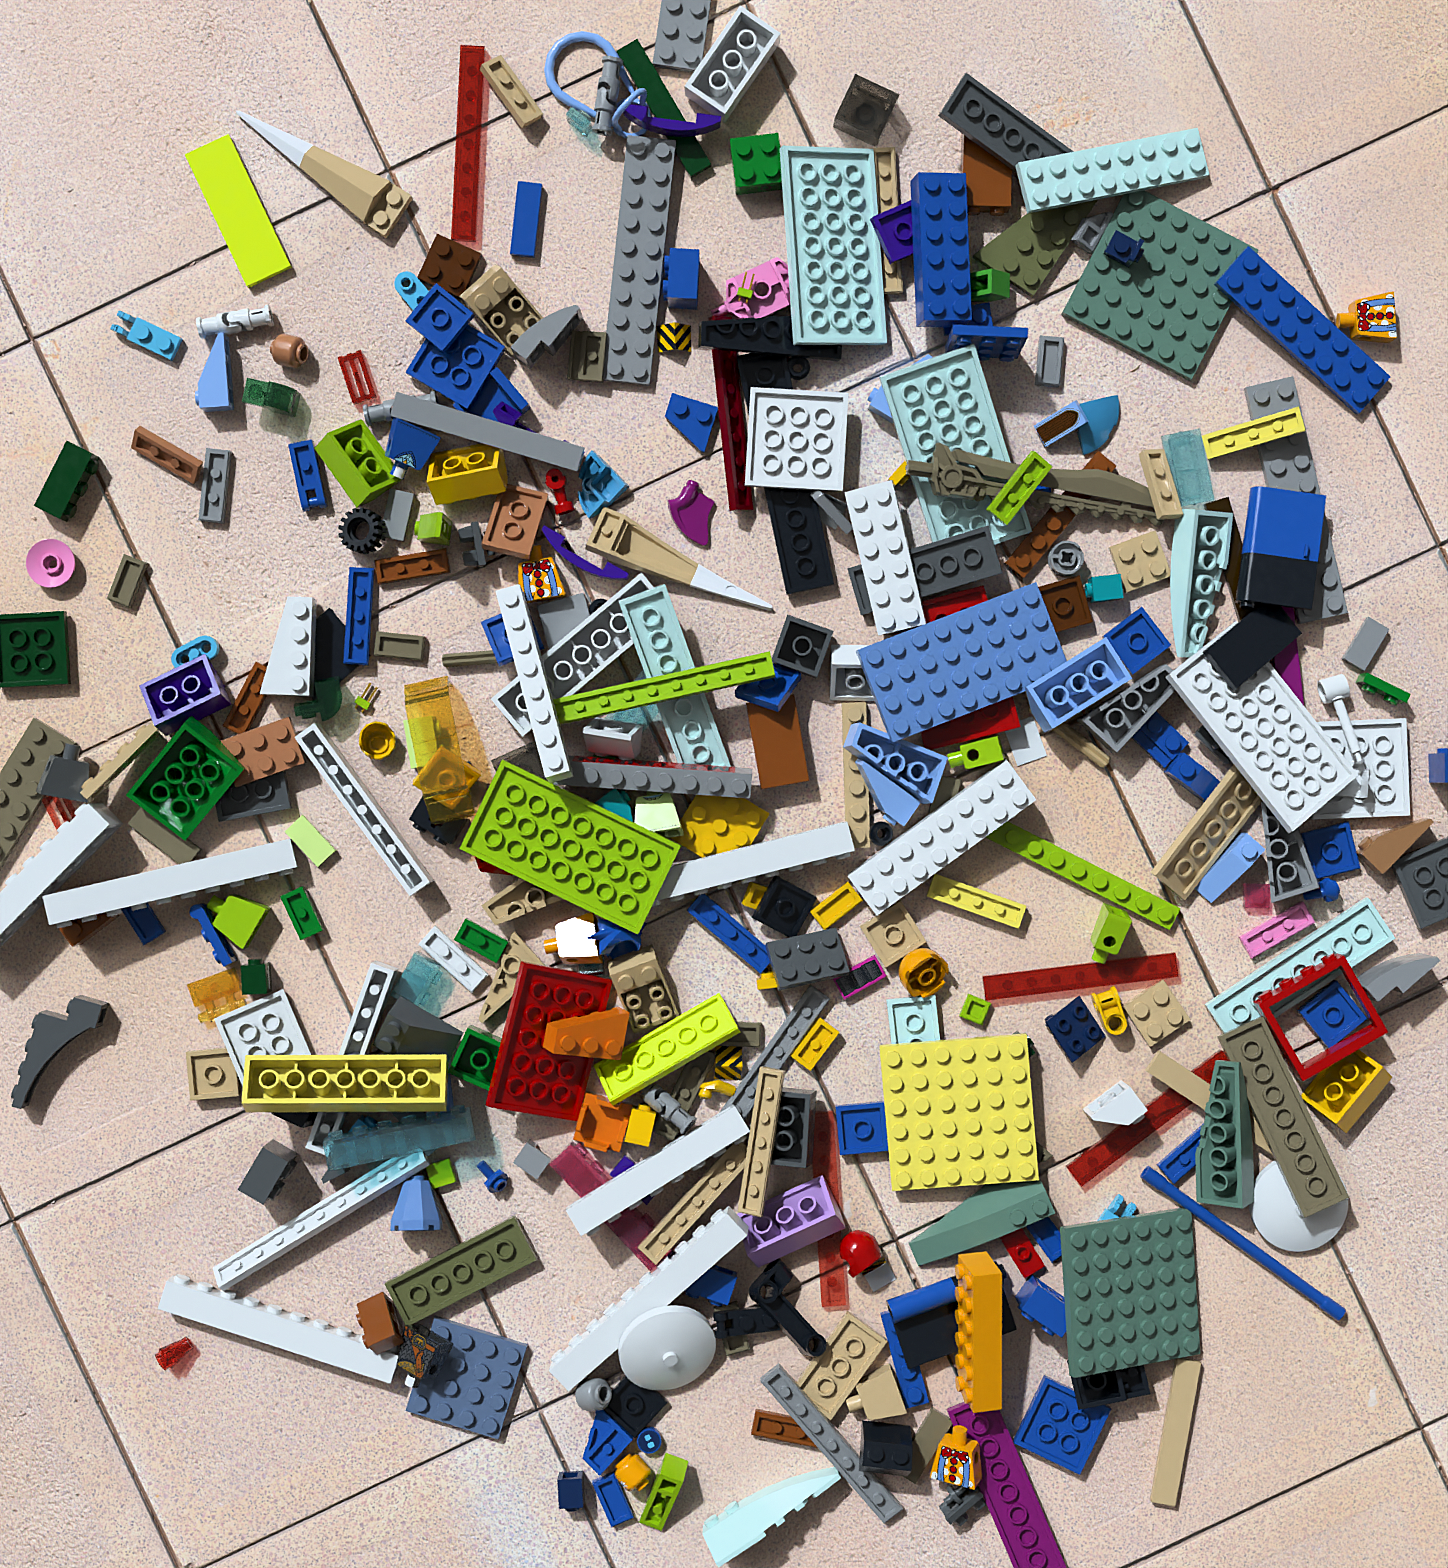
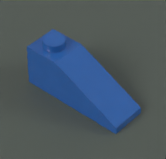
(1192, 776)

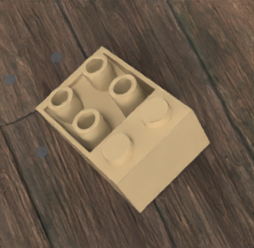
(501, 306)
(642, 988)

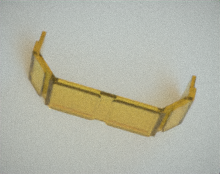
(437, 750)

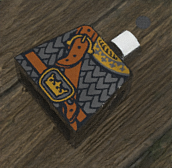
(422, 1353)

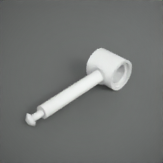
(1334, 691)

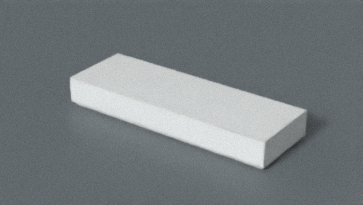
(453, 959)

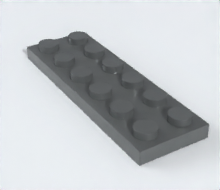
(997, 125)
(942, 565)

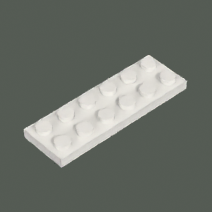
(885, 557)

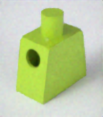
(989, 751)
(238, 918)
(1112, 923)

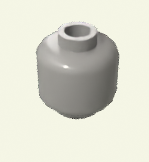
(593, 1394)

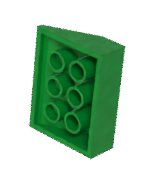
(186, 778)

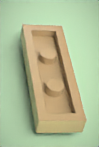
(511, 91)
(1160, 484)

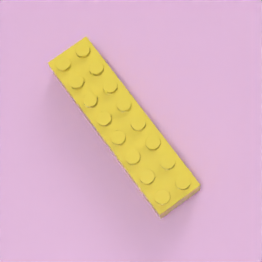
(345, 1083)

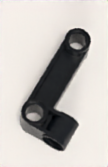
(781, 1311)

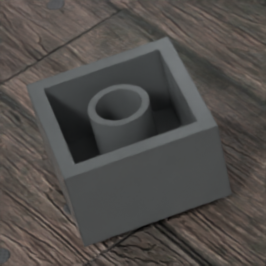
(802, 646)
(268, 1171)

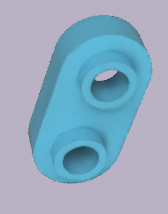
(412, 293)
(195, 649)

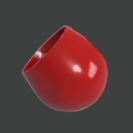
(859, 1250)

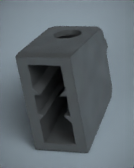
(64, 775)

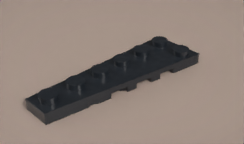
(761, 336)

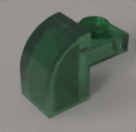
(272, 396)
(327, 702)

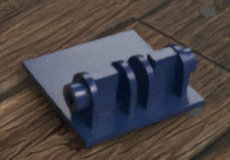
(1074, 1029)

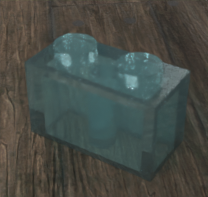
(417, 979)

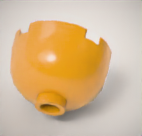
(922, 972)

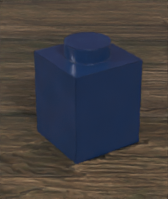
(571, 1490)

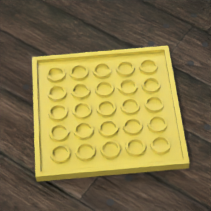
(959, 1112)

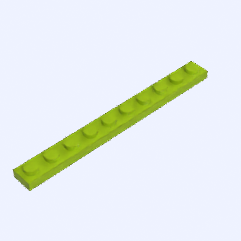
(664, 688)
(1085, 874)

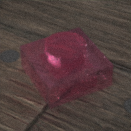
(1256, 895)

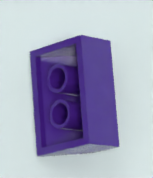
(184, 692)

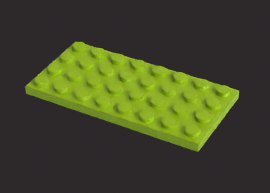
(570, 846)

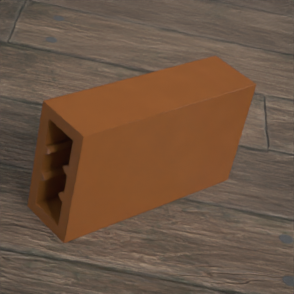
(986, 180)
(777, 744)

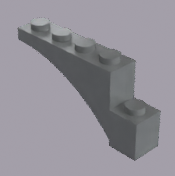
(49, 1037)

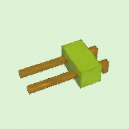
(745, 293)
(362, 702)

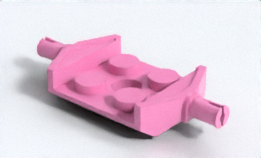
(773, 275)

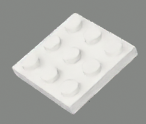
(261, 1029)

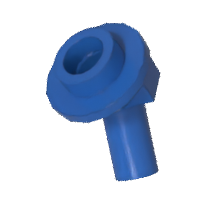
(1328, 890)
(496, 1180)

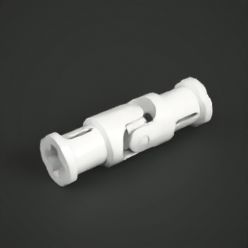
(238, 320)

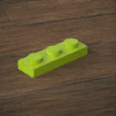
(1019, 488)

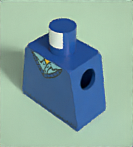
(409, 447)

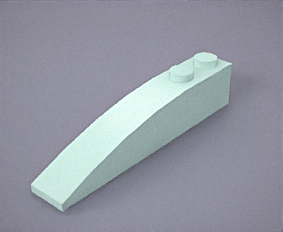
(1197, 562)
(745, 1521)

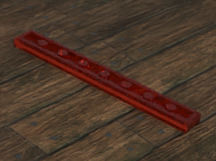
(468, 144)
(1080, 976)
(1128, 1136)
(824, 1163)

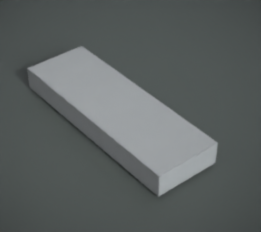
(215, 485)

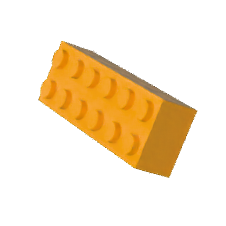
(979, 1331)

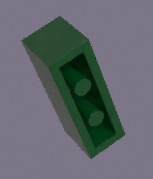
(67, 481)

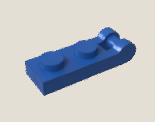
(307, 474)
(222, 949)

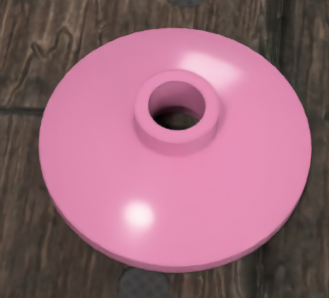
(39, 561)

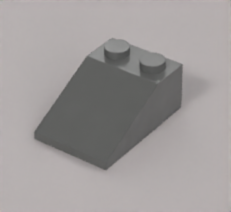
(416, 1032)

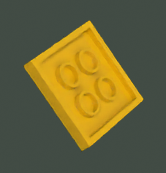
(720, 824)

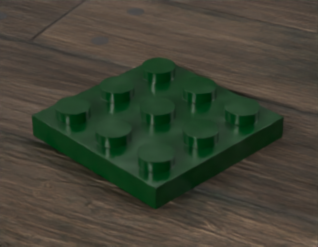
(34, 649)

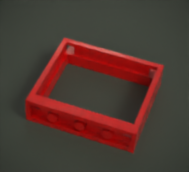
(1341, 1049)

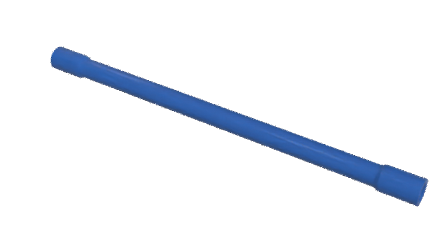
(1324, 1302)

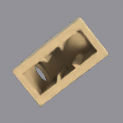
(878, 1395)

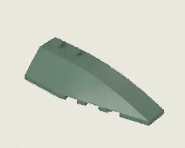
(1226, 1143)
(982, 1218)

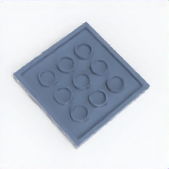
(473, 1382)

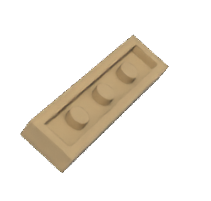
(126, 755)

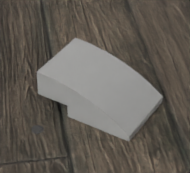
(546, 335)
(1396, 974)

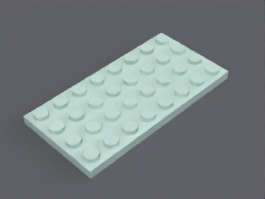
(832, 246)
(950, 405)

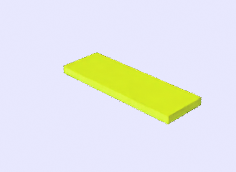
(238, 211)
(667, 1049)

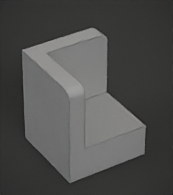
(532, 1159)

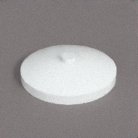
(1280, 1219)
(666, 1347)

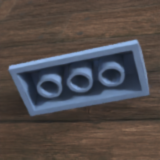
(1076, 684)

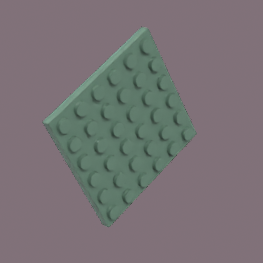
(1167, 299)
(1129, 1291)

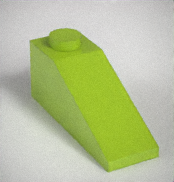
(434, 528)
(664, 1491)

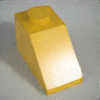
(640, 1125)

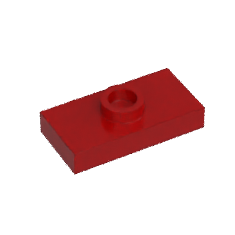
(1022, 1252)

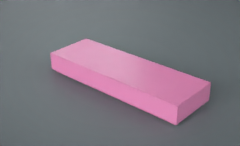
(1276, 929)

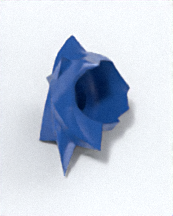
(615, 939)

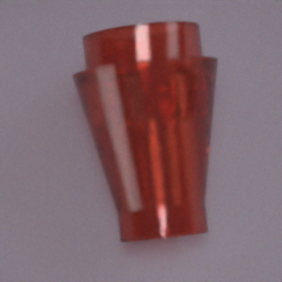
(173, 1353)

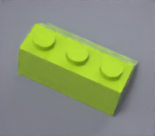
(357, 462)

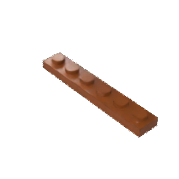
(1050, 526)

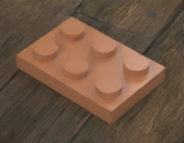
(515, 521)
(265, 751)

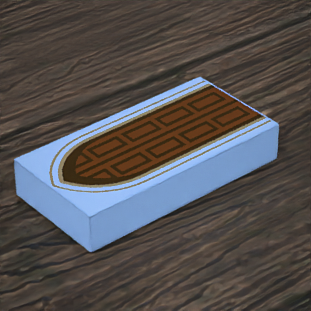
(1061, 423)

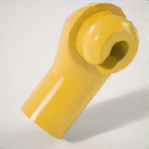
(716, 1086)

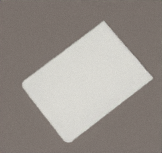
(1026, 742)

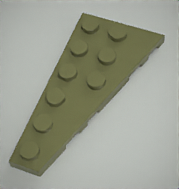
(1033, 245)

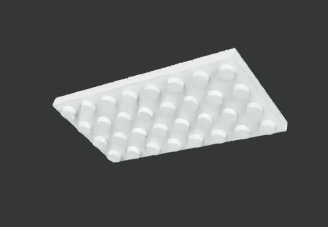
(1266, 737)

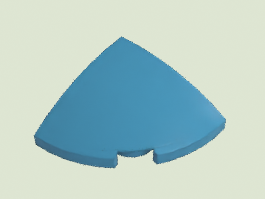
(1102, 417)
(599, 485)

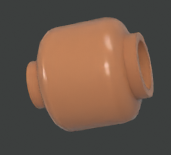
(289, 350)

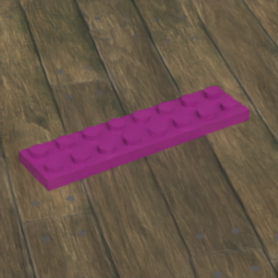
(1009, 1491)

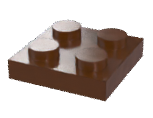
(449, 265)
(1066, 603)

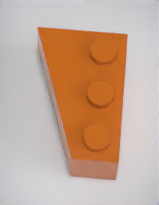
(590, 1035)

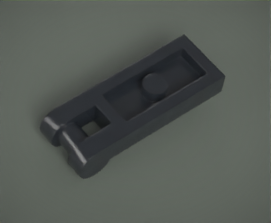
(743, 1322)

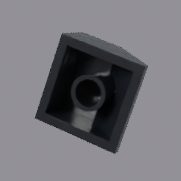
(885, 1448)

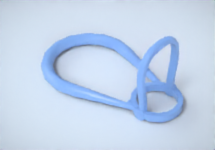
(571, 102)

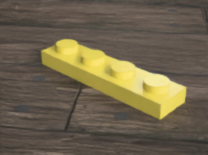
(1253, 433)
(976, 900)

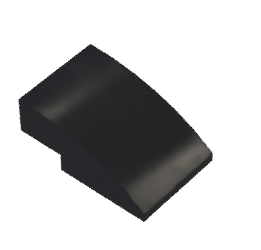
(1110, 1386)

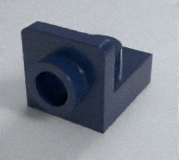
(1124, 249)

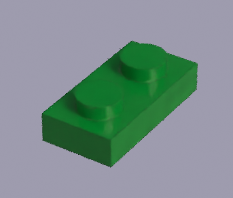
(1392, 694)
(302, 913)
(481, 940)

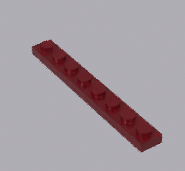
(731, 427)

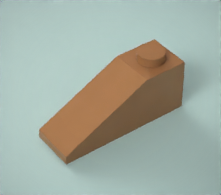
(1385, 848)

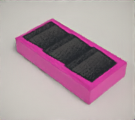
(860, 977)

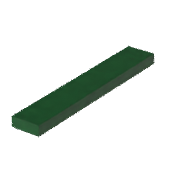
(662, 105)

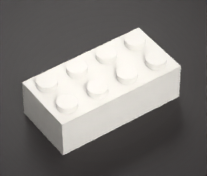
(732, 64)

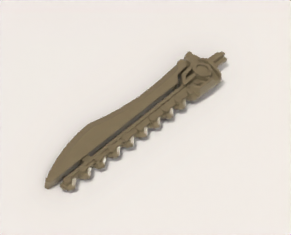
(965, 483)

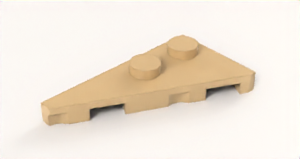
(506, 975)

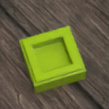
(975, 1009)
(441, 1173)

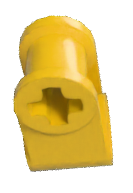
(1109, 1009)

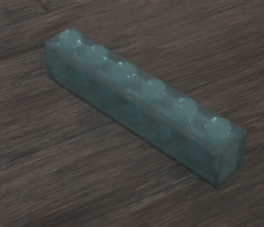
(399, 1138)

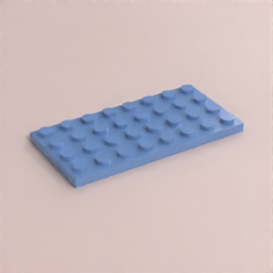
(961, 662)

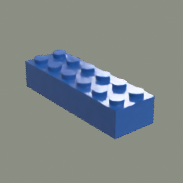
(941, 249)

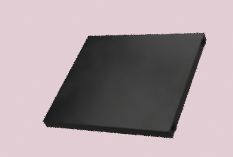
(330, 648)

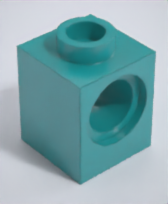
(1104, 588)

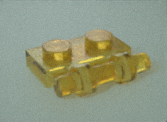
(213, 988)

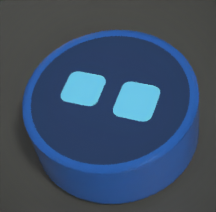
(649, 1440)

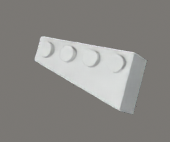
(293, 652)

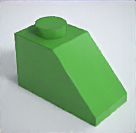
(989, 285)

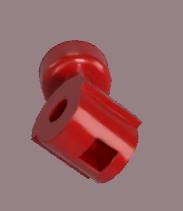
(556, 482)

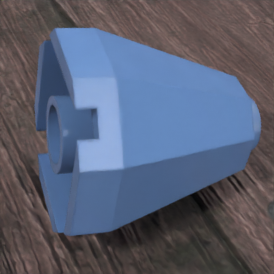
(416, 1207)

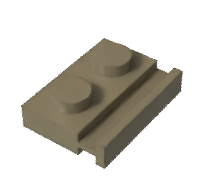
(587, 356)

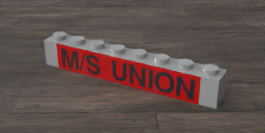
(659, 776)

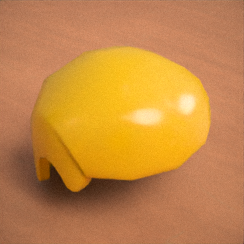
(377, 740)

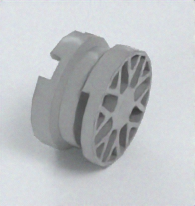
(1065, 558)

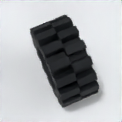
(375, 530)

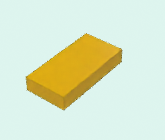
(836, 905)

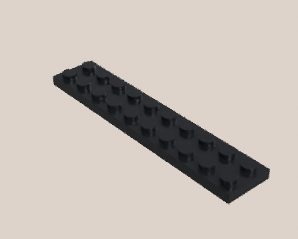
(791, 511)

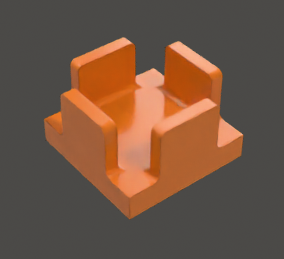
(601, 1123)

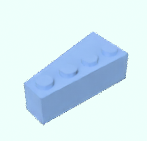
(902, 762)

